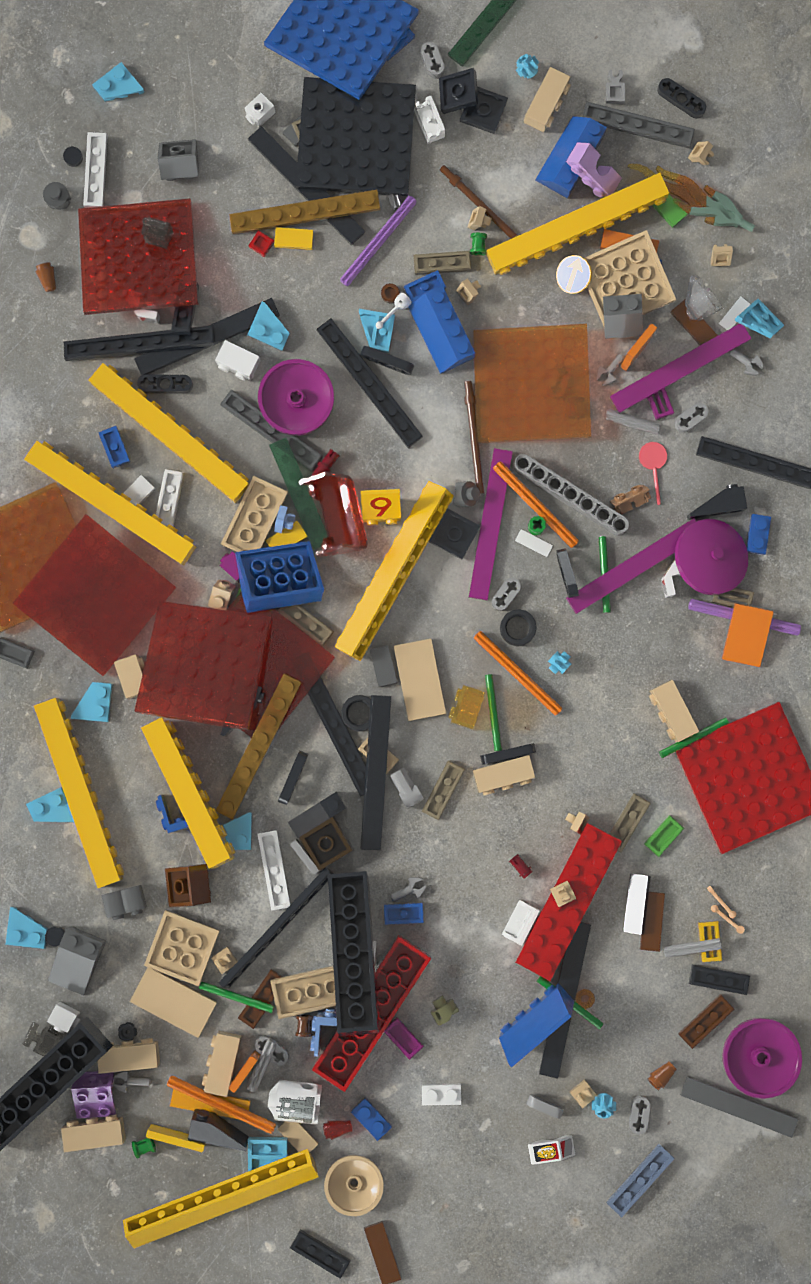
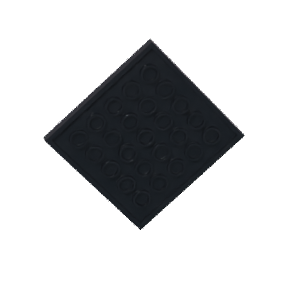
(354, 141)

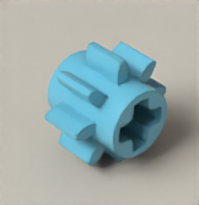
(527, 66)
(559, 662)
(604, 1105)

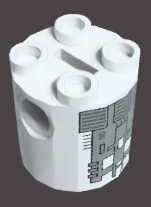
(295, 1101)

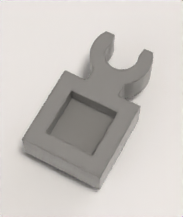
(615, 90)

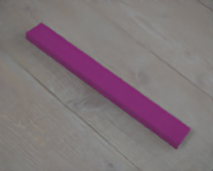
(680, 367)
(489, 528)
(627, 570)

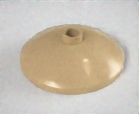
(349, 1198)

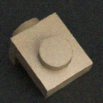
(221, 595)

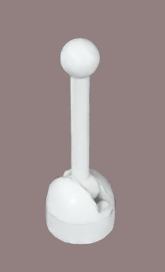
(401, 303)

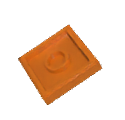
(244, 1071)

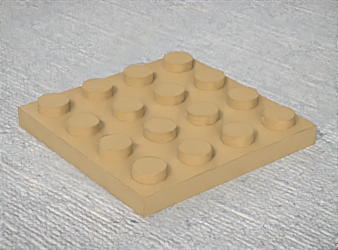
(628, 270)

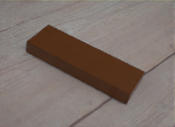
(699, 330)
(653, 926)
(265, 994)
(706, 1021)
(382, 1253)

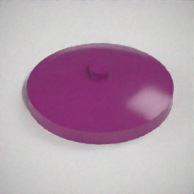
(296, 397)
(711, 557)
(762, 1058)

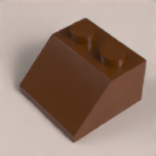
(188, 885)

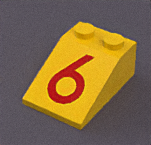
(381, 506)

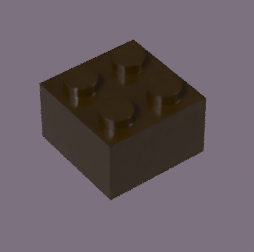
(326, 843)

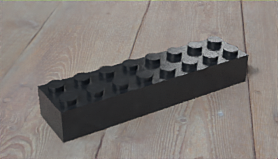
(353, 954)
(50, 1078)

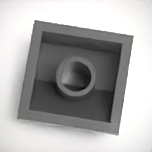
(178, 159)
(623, 316)

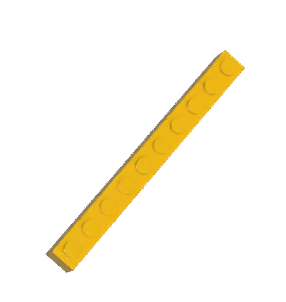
(577, 224)
(169, 433)
(111, 503)
(394, 570)
(78, 792)
(220, 1198)

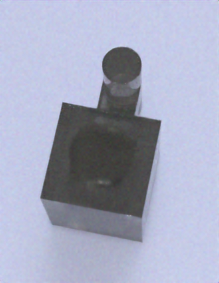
(156, 232)
(45, 1041)

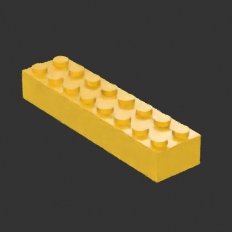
(188, 793)

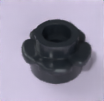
(122, 1031)

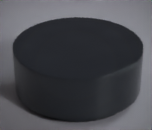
(72, 156)
(54, 936)

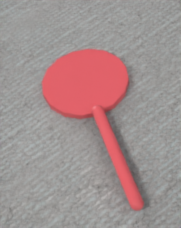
(653, 457)

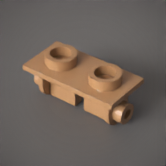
(637, 495)

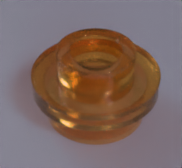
(591, 998)

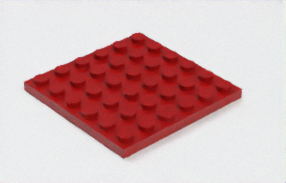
(748, 777)

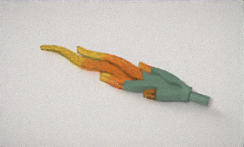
(717, 213)

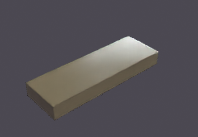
(443, 262)
(307, 623)
(443, 790)
(629, 820)

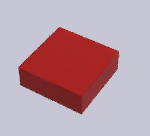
(261, 243)

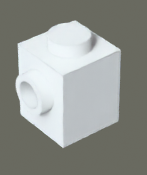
(259, 110)
(64, 1018)

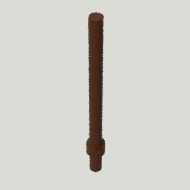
(455, 181)
(470, 401)

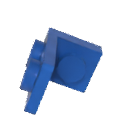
(179, 823)

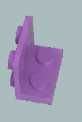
(93, 1095)

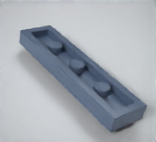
(640, 1180)

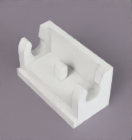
(429, 120)
(520, 922)

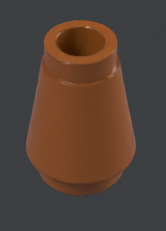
(46, 276)
(662, 1075)

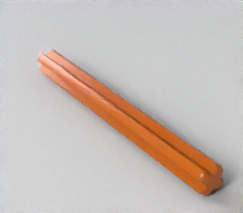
(535, 504)
(518, 673)
(221, 1104)

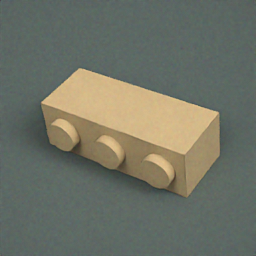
(547, 100)
(673, 711)
(504, 775)
(130, 1056)
(221, 1063)
(93, 1133)

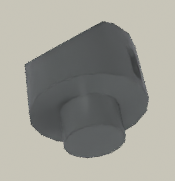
(56, 196)
(466, 494)

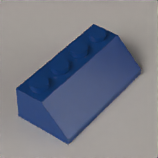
(556, 172)
(441, 330)

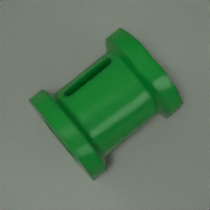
(478, 244)
(537, 531)
(143, 1147)

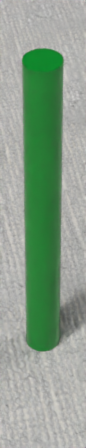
(604, 568)
(493, 712)
(685, 742)
(236, 997)
(577, 1008)

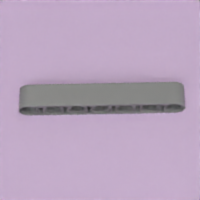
(560, 493)

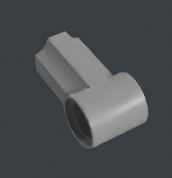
(408, 791)

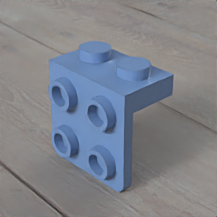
(323, 1018)

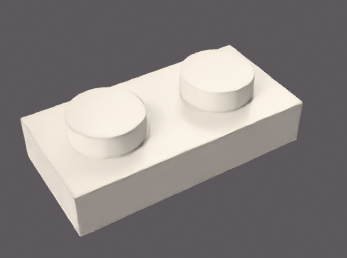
(441, 1094)

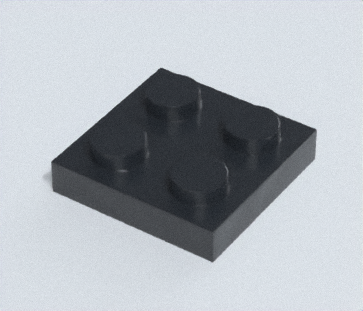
(458, 91)
(487, 112)
(454, 534)

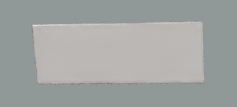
(729, 319)
(533, 543)

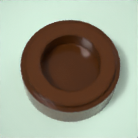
(389, 293)

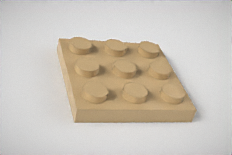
(182, 947)

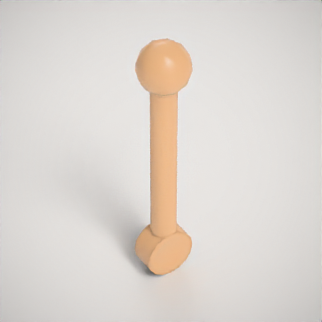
(732, 914)
(740, 929)

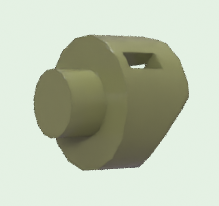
(443, 1009)

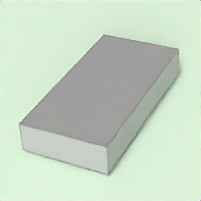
(304, 856)

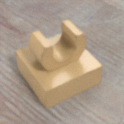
(700, 152)
(478, 219)
(721, 255)
(468, 290)
(578, 822)
(562, 893)
(224, 960)
(583, 1093)

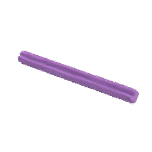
(378, 240)
(726, 612)

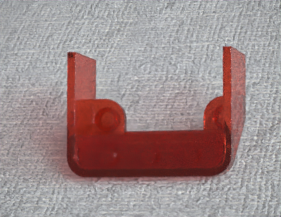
(339, 511)

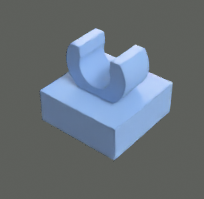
(283, 519)

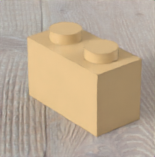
(130, 674)

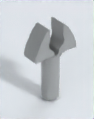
(747, 362)
(612, 367)
(409, 889)
(130, 1081)

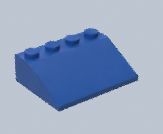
(279, 576)
(536, 1023)

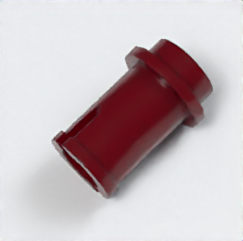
(520, 866)

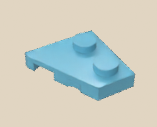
(240, 832)

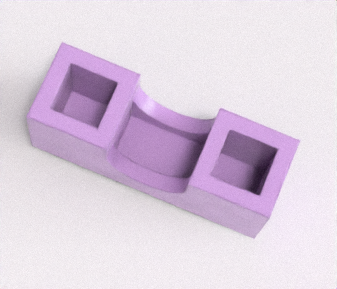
(583, 162)

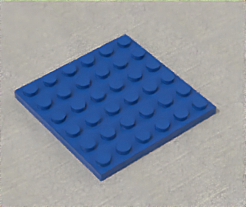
(342, 38)

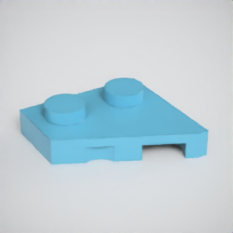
(117, 84)
(760, 319)
(268, 328)
(377, 338)
(95, 703)
(51, 808)
(24, 931)
(266, 1150)

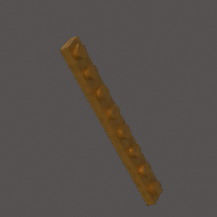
(305, 212)
(258, 746)

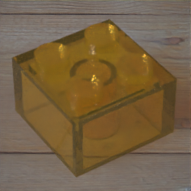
(467, 707)

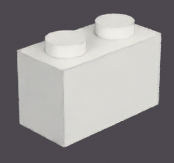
(237, 360)

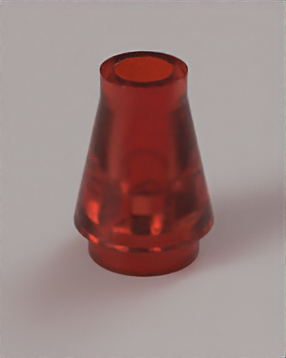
(335, 1129)

